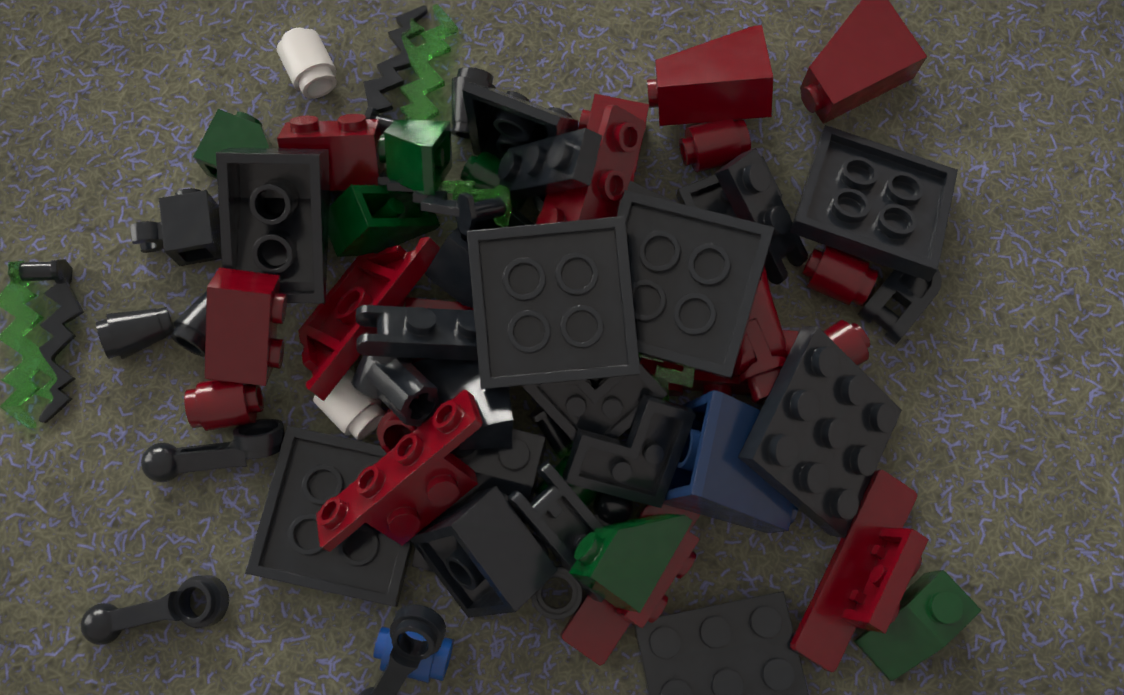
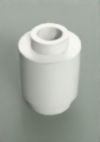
(307, 62)
(351, 409)

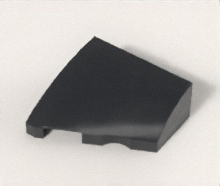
(493, 404)

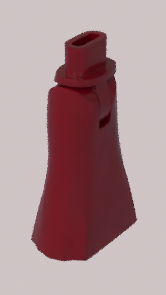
(762, 347)

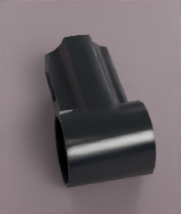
(398, 386)

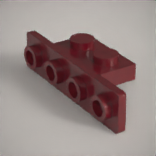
(611, 176)
(408, 483)
(864, 574)
(600, 625)

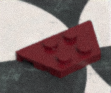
(332, 328)

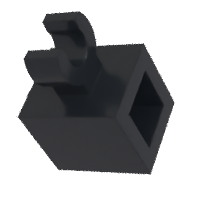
(187, 228)

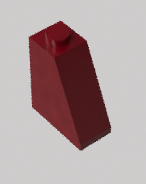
(861, 61)
(714, 81)

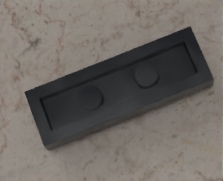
(550, 164)

